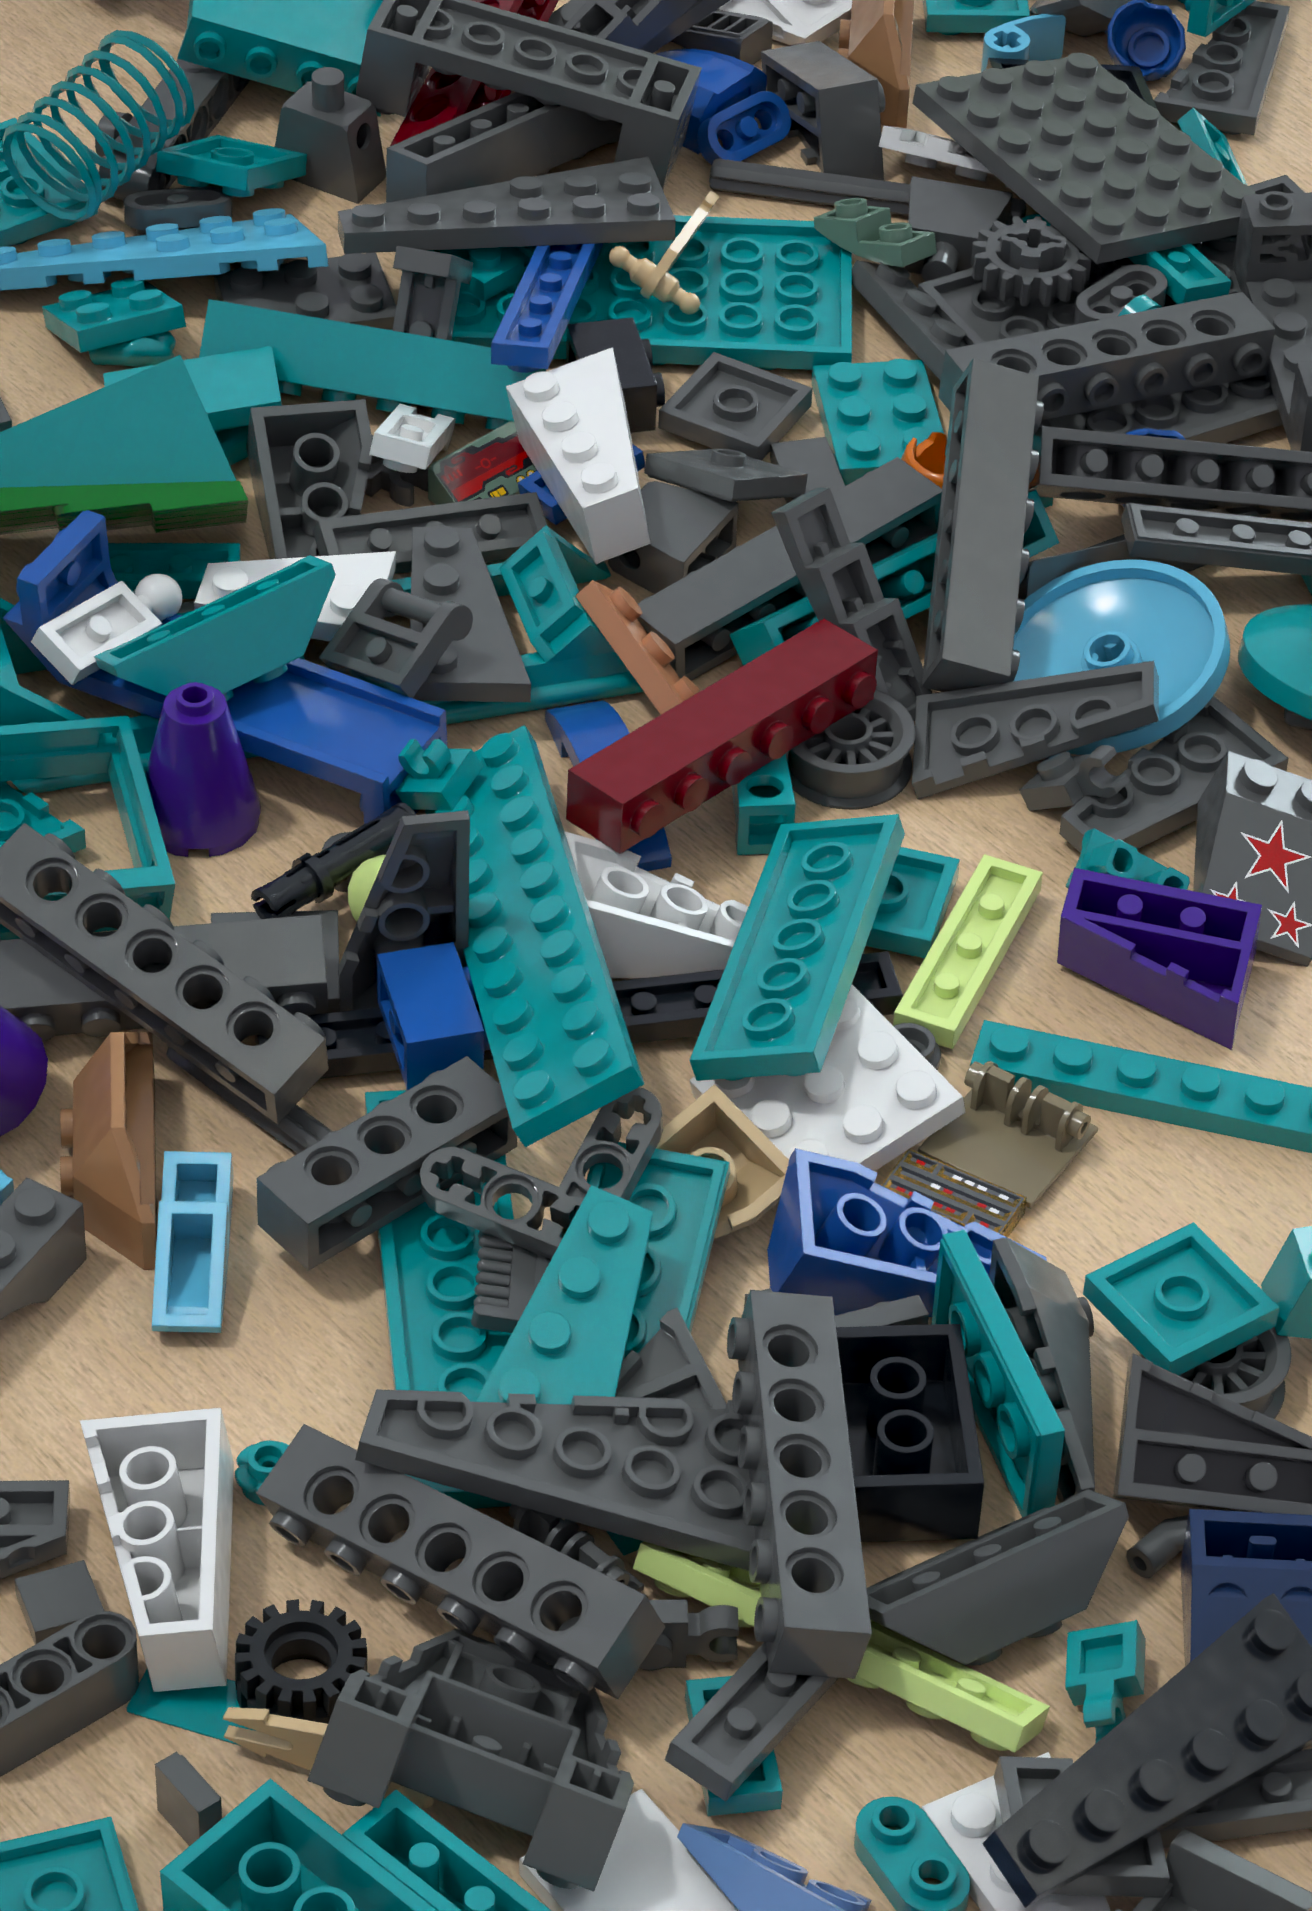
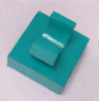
(436, 776)

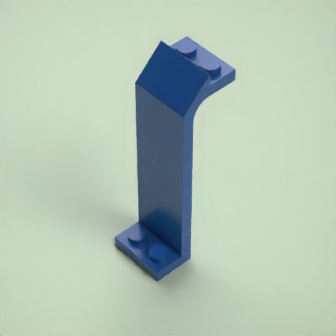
(301, 719)

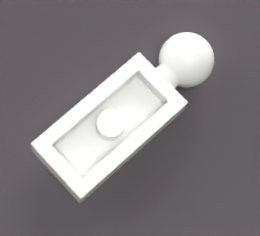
(105, 623)

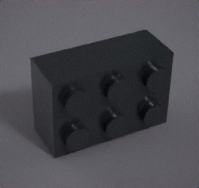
(911, 1432)

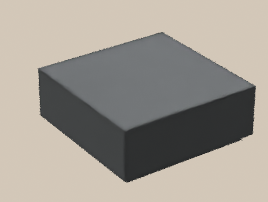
(56, 1598)
(186, 1798)

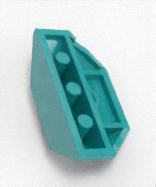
(232, 638)

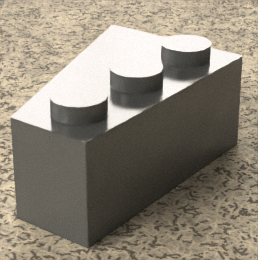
(830, 107)
(1206, 1450)

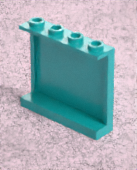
(279, 39)

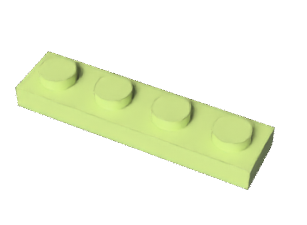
(969, 949)

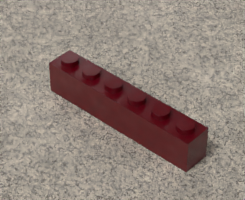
(720, 735)

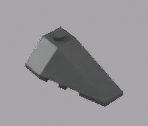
(307, 468)
(413, 902)
(1056, 1338)

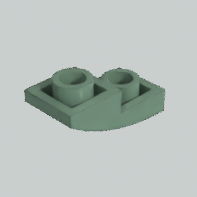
(872, 236)

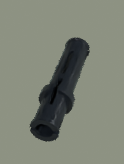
(319, 874)

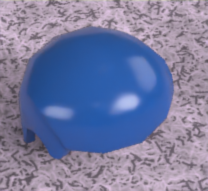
(1146, 38)

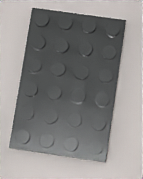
(1088, 156)

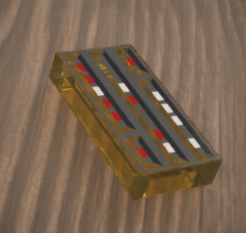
(957, 1193)

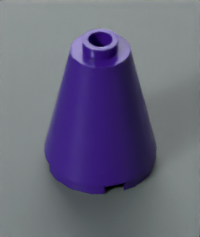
(201, 775)

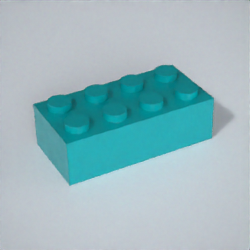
(279, 1858)

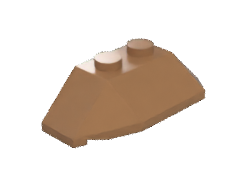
(881, 44)
(115, 1146)

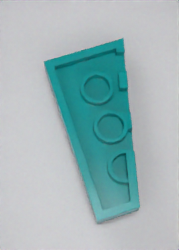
(581, 1310)

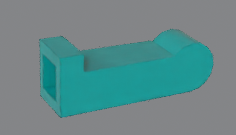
(761, 805)

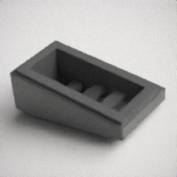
(730, 34)

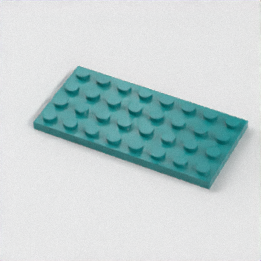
(764, 289)

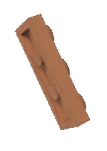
(641, 652)

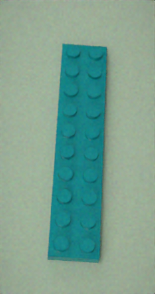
(537, 951)

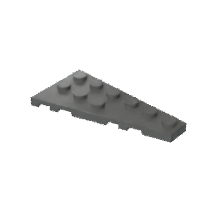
(560, 208)

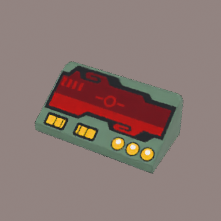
(481, 469)

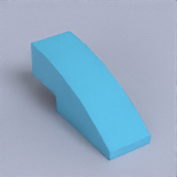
(193, 1242)

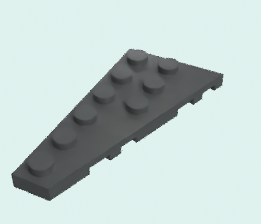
(602, 1461)

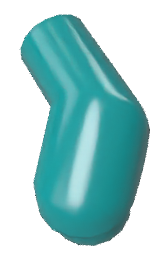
(137, 352)

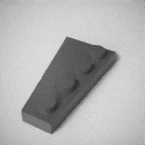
(1230, 72)
(487, 661)

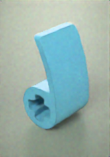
(1026, 39)

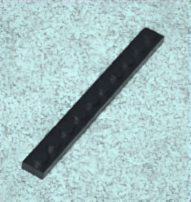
(650, 1007)

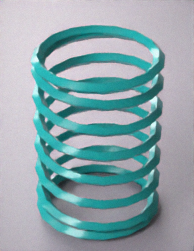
(77, 167)

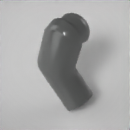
(1158, 1546)

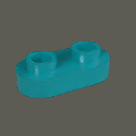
(908, 1855)

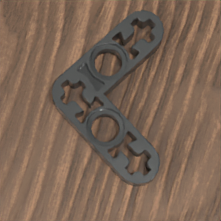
(564, 1201)

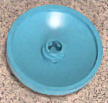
(1123, 617)

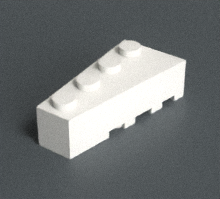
(582, 446)
(171, 1527)

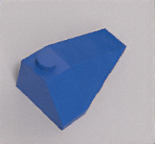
(856, 1238)

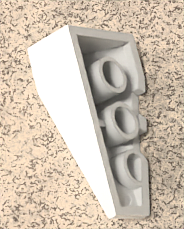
(648, 922)

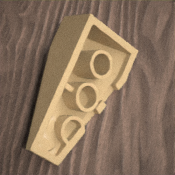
(721, 1131)

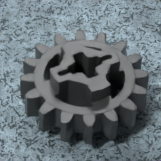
(1029, 262)

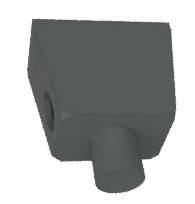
(336, 134)
(956, 217)
(684, 535)

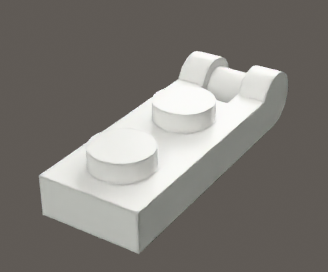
(411, 439)

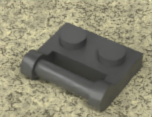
(389, 652)

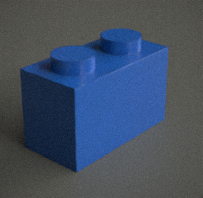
(429, 1010)

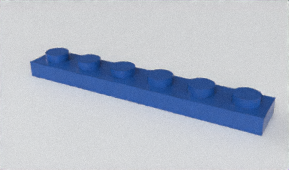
(543, 306)

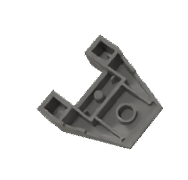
(488, 1740)

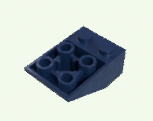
(1238, 1561)

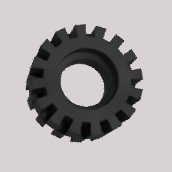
(294, 1637)

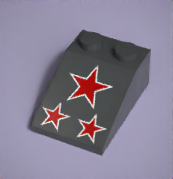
(1259, 849)

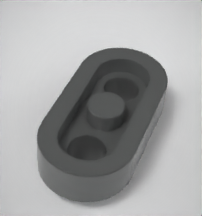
(175, 206)
(1116, 290)

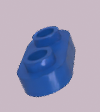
(741, 131)

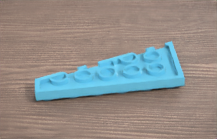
(167, 251)

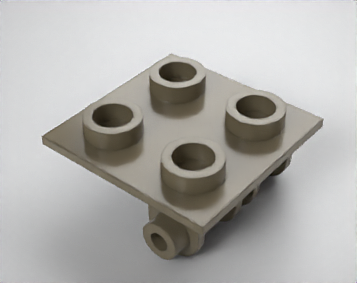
(1011, 1134)

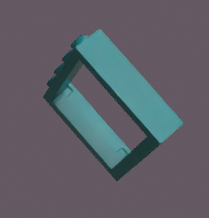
(89, 748)

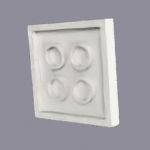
(862, 1106)

